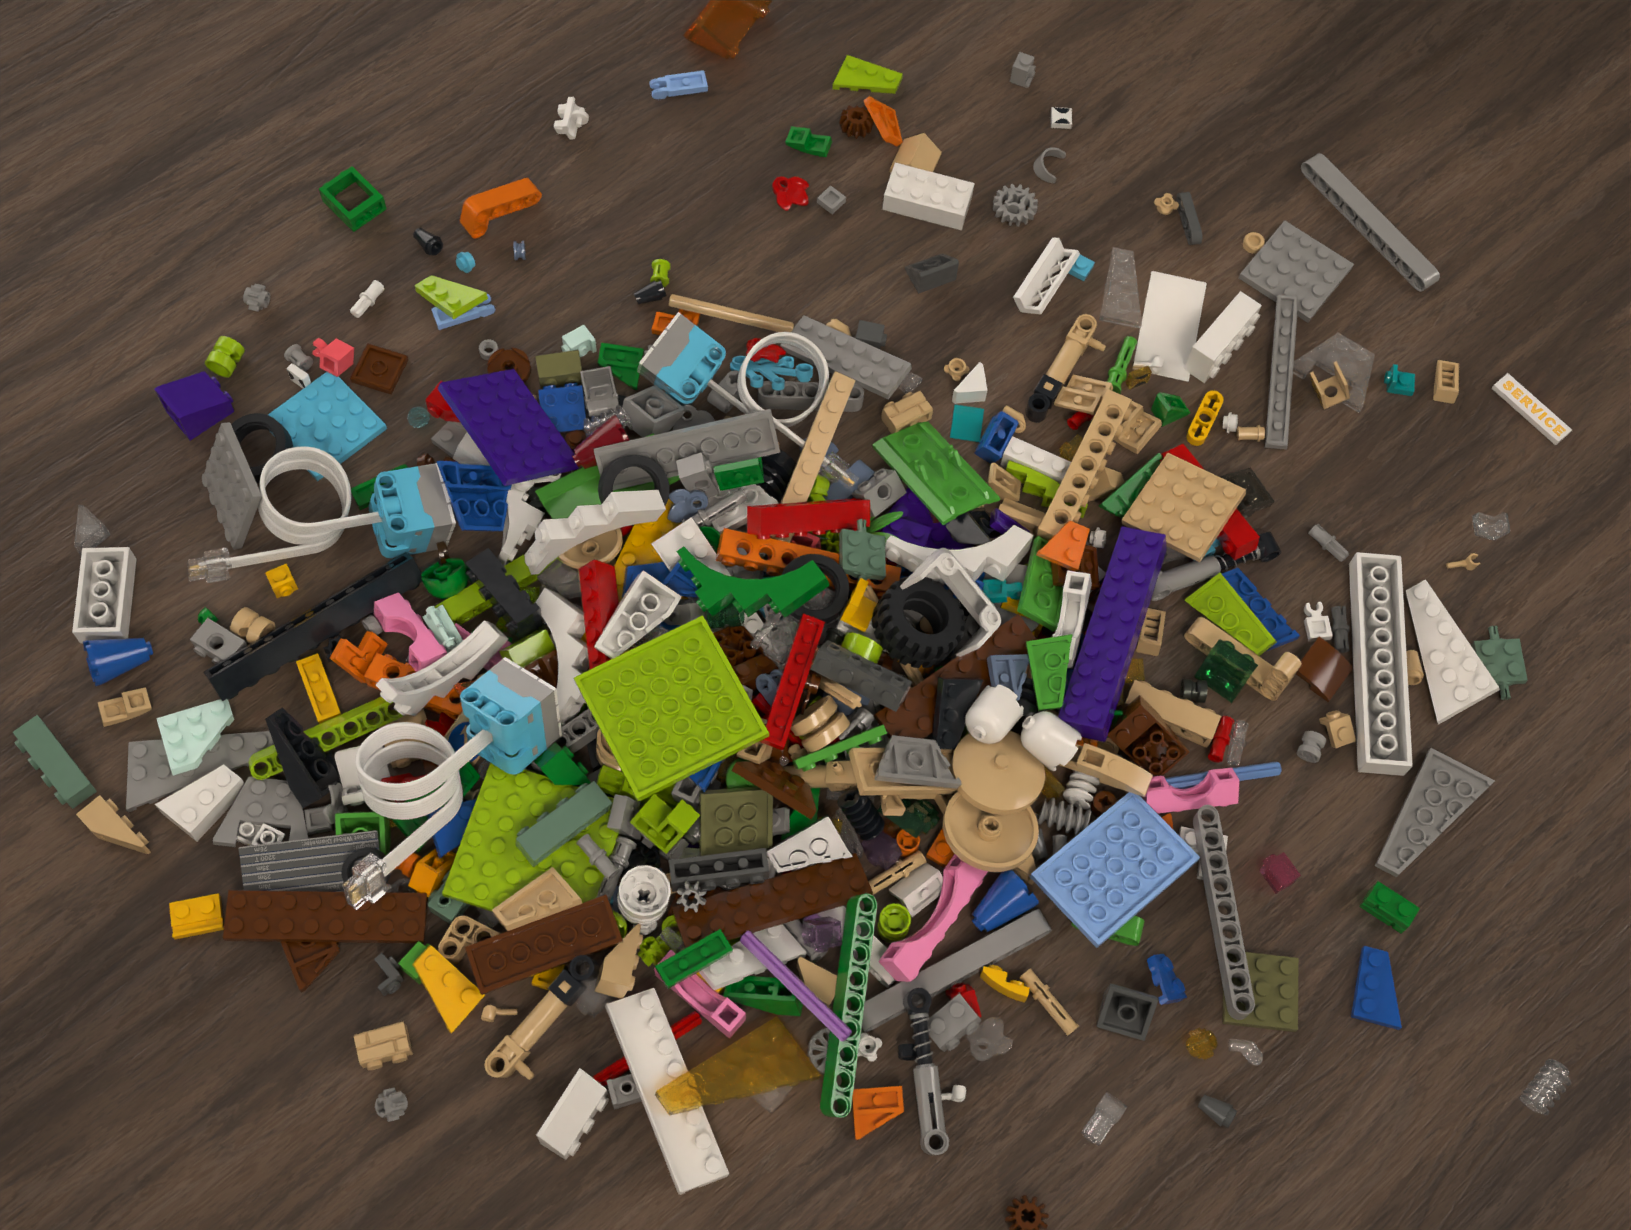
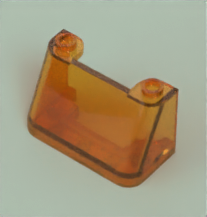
(725, 24)

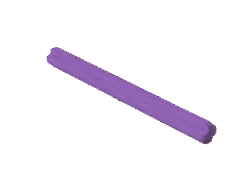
(796, 986)

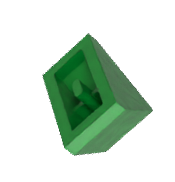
(1169, 408)

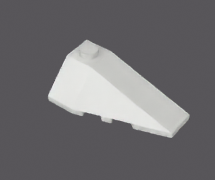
(639, 612)

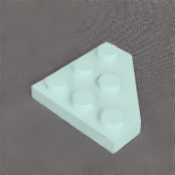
(192, 733)

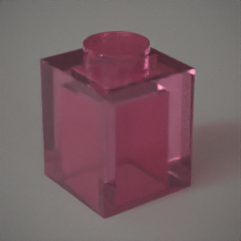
(1279, 872)

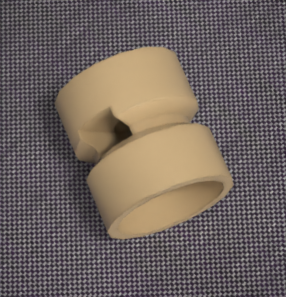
(250, 626)

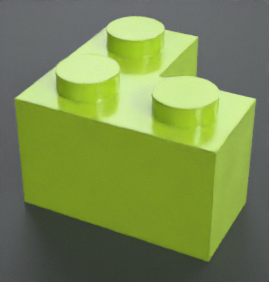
(663, 824)

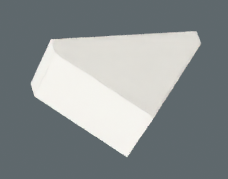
(972, 388)

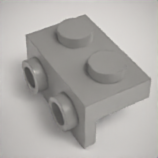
(953, 1023)

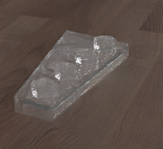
(1121, 295)

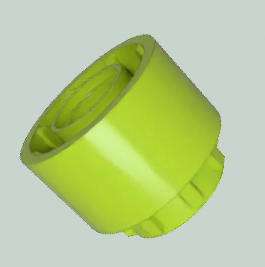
(862, 646)

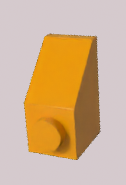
(430, 872)

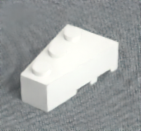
(202, 802)

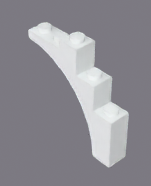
(520, 517)
(587, 521)
(995, 557)
(567, 628)
(464, 661)

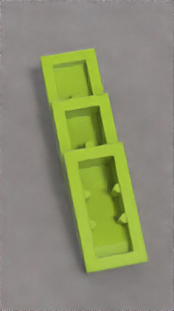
(1037, 484)
(614, 783)

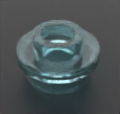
(418, 412)

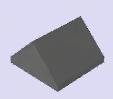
(932, 272)
(1126, 1011)

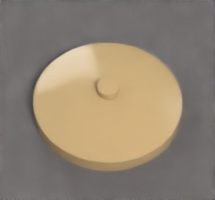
(999, 775)
(989, 839)

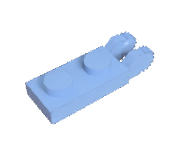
(679, 84)
(444, 321)

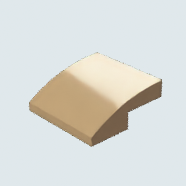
(1082, 394)
(1138, 428)

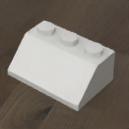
(573, 1115)

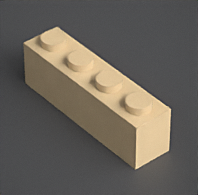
(1179, 714)

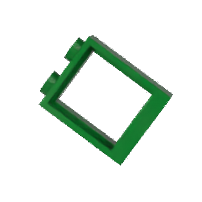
(362, 213)

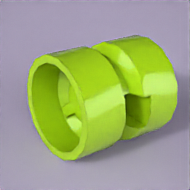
(225, 356)
(893, 923)

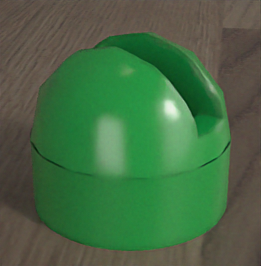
(204, 614)

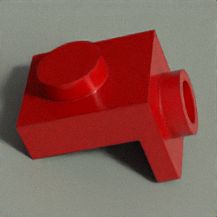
(968, 994)

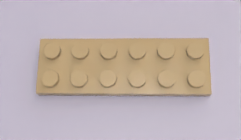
(865, 765)

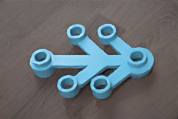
(769, 369)

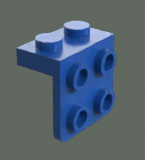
(564, 406)

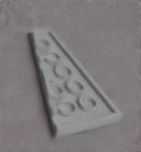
(150, 772)
(1434, 801)

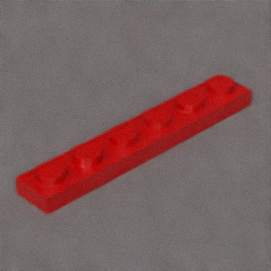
(793, 681)

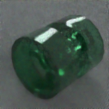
(728, 615)

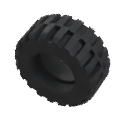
(905, 641)

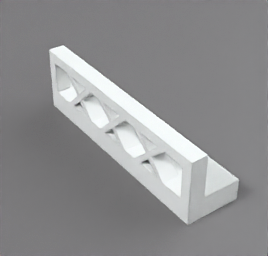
(1040, 277)

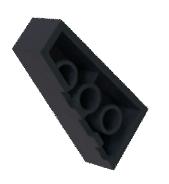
(504, 594)

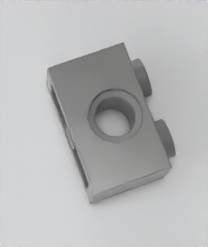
(698, 474)
(889, 490)
(212, 634)

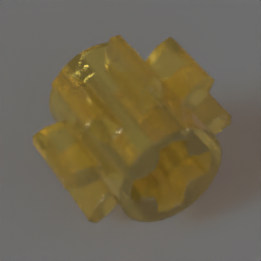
(1201, 1043)

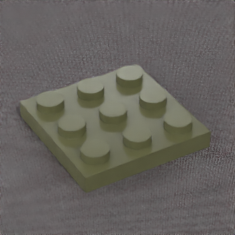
(735, 820)
(1274, 992)

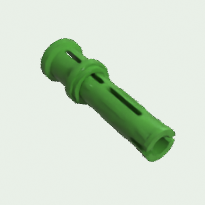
(1118, 373)

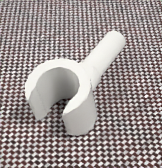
(1156, 366)
(958, 1094)

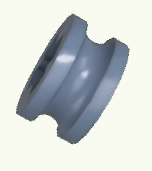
(519, 250)

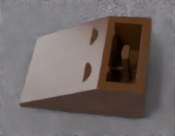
(744, 659)
(1147, 738)

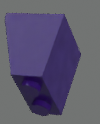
(195, 403)

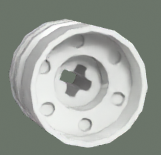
(643, 881)

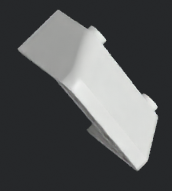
(965, 590)

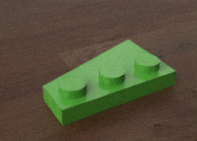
(1048, 669)

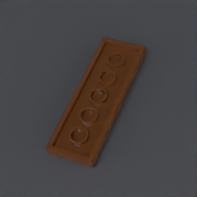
(543, 944)

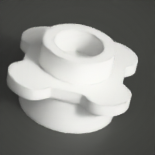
(874, 1044)

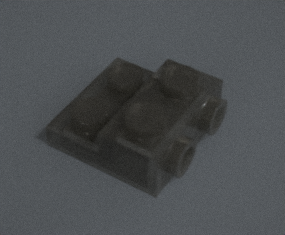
(1256, 494)

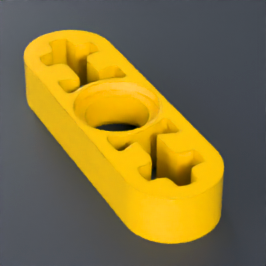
(1205, 426)

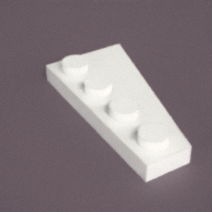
(743, 963)

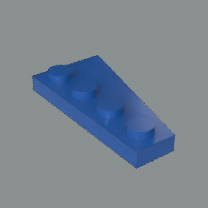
(1261, 608)

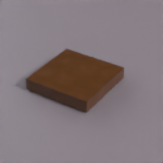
(379, 369)

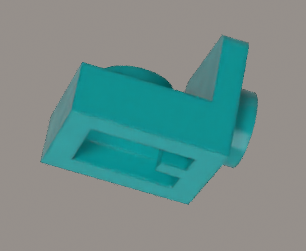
(1399, 382)

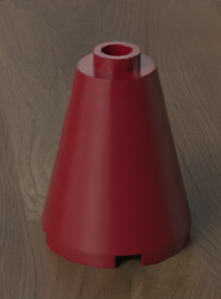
(607, 434)

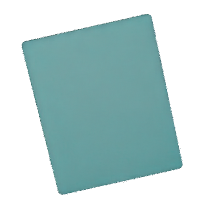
(967, 423)

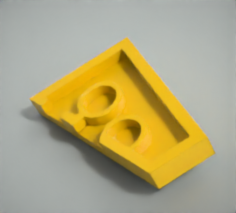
(447, 986)

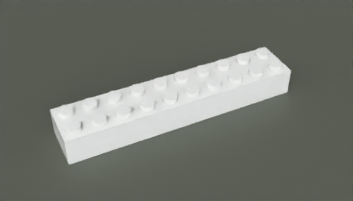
(1380, 664)

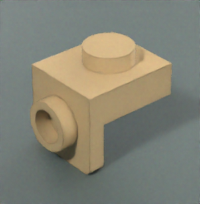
(1339, 728)

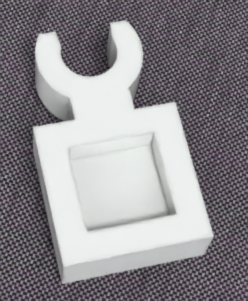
(1316, 624)

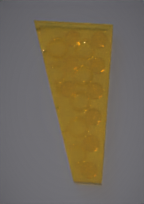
(746, 1068)

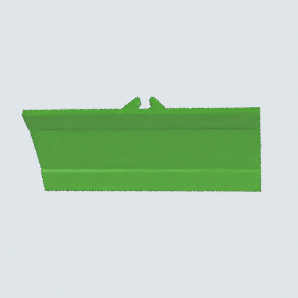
(934, 471)
(579, 489)

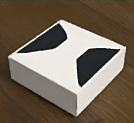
(1061, 118)
(298, 376)

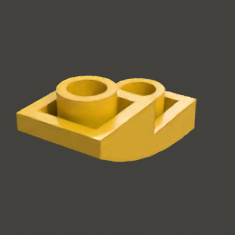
(996, 979)

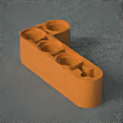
(495, 203)

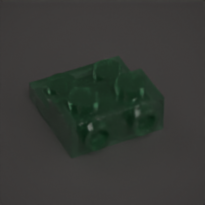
(1226, 670)
(916, 818)

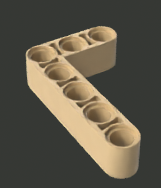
(1266, 679)

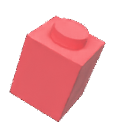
(334, 357)

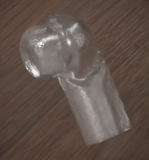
(1248, 1049)

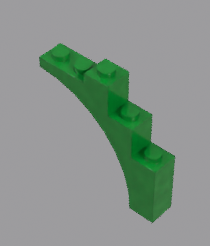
(782, 592)

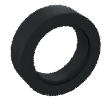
(259, 421)
(656, 472)
(835, 574)

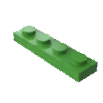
(830, 752)

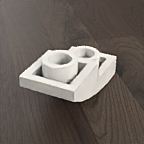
(258, 834)

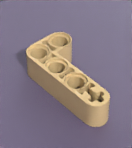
(453, 938)

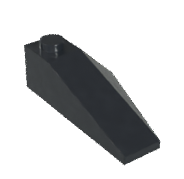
(303, 761)

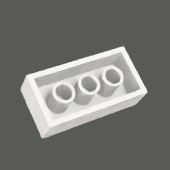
(928, 196)
(1223, 337)
(104, 594)

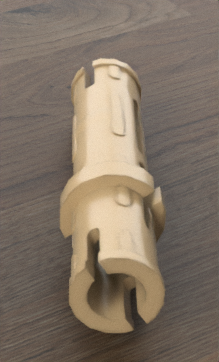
(916, 860)
(1049, 1002)

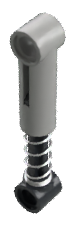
(1210, 566)
(926, 1075)

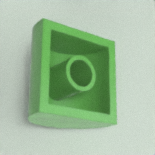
(365, 821)

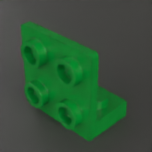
(739, 474)

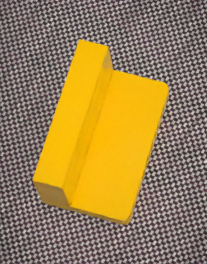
(859, 608)

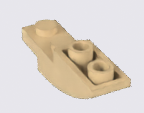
(1110, 769)

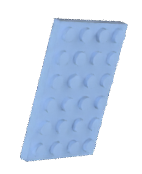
(1114, 868)

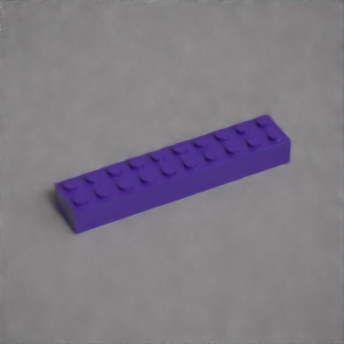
(1113, 632)

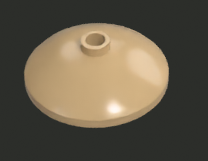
(601, 548)

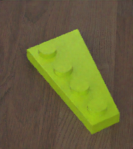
(1227, 610)

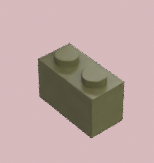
(559, 368)

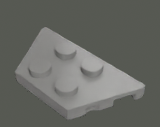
(916, 763)

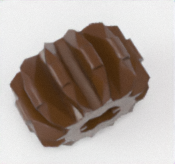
(856, 121)
(1027, 1208)

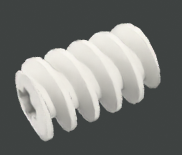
(1079, 789)

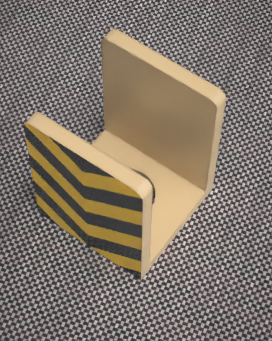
(1337, 381)

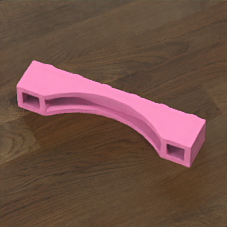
(907, 956)

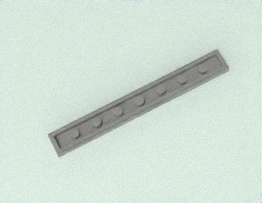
(1281, 372)

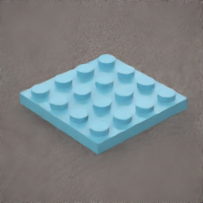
(329, 419)

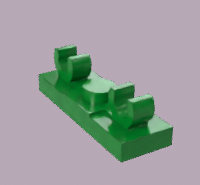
(694, 959)

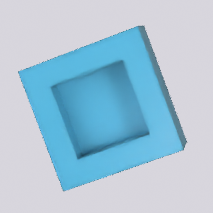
(1081, 268)

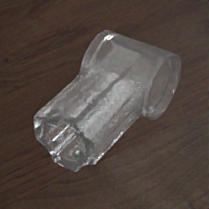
(1106, 1115)

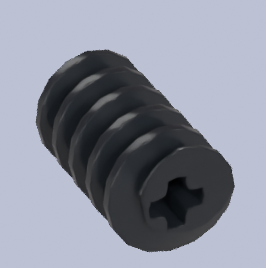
(861, 814)

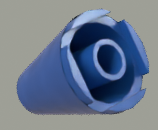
(115, 657)
(1003, 902)

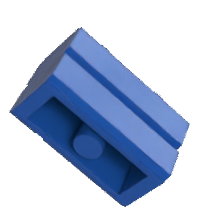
(996, 437)

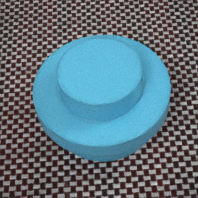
(465, 261)

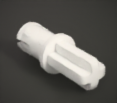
(367, 298)

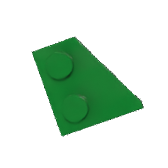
(623, 362)

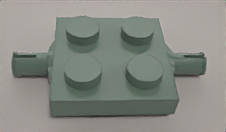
(862, 553)
(1502, 660)

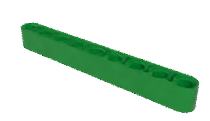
(856, 994)

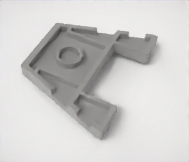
(259, 803)

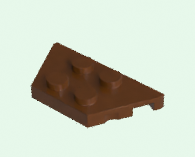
(779, 783)
(309, 960)

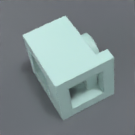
(580, 340)

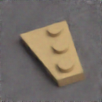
(536, 901)

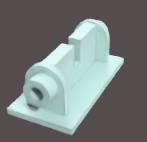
(442, 627)

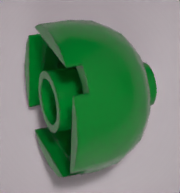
(445, 579)

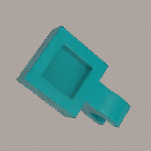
(999, 591)

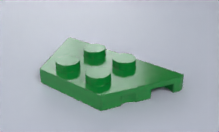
(1124, 496)

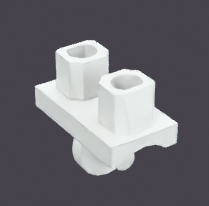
(572, 116)

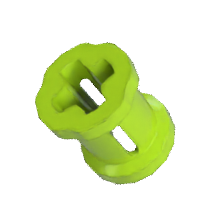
(660, 272)

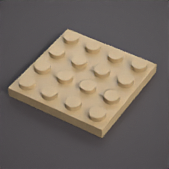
(1184, 506)

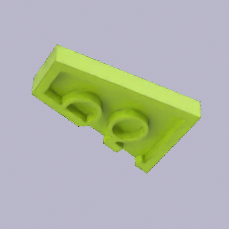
(866, 75)
(450, 296)

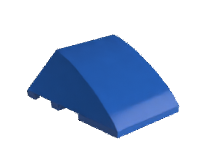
(475, 495)

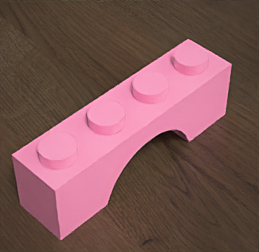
(397, 616)
(1216, 789)
(711, 1005)

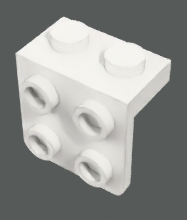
(349, 777)

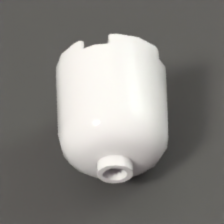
(993, 714)
(1049, 739)

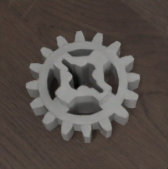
(1015, 204)

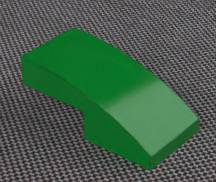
(806, 142)

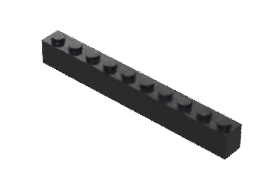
(312, 627)

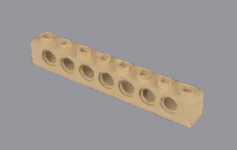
(1111, 405)

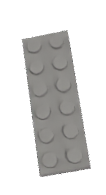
(851, 357)

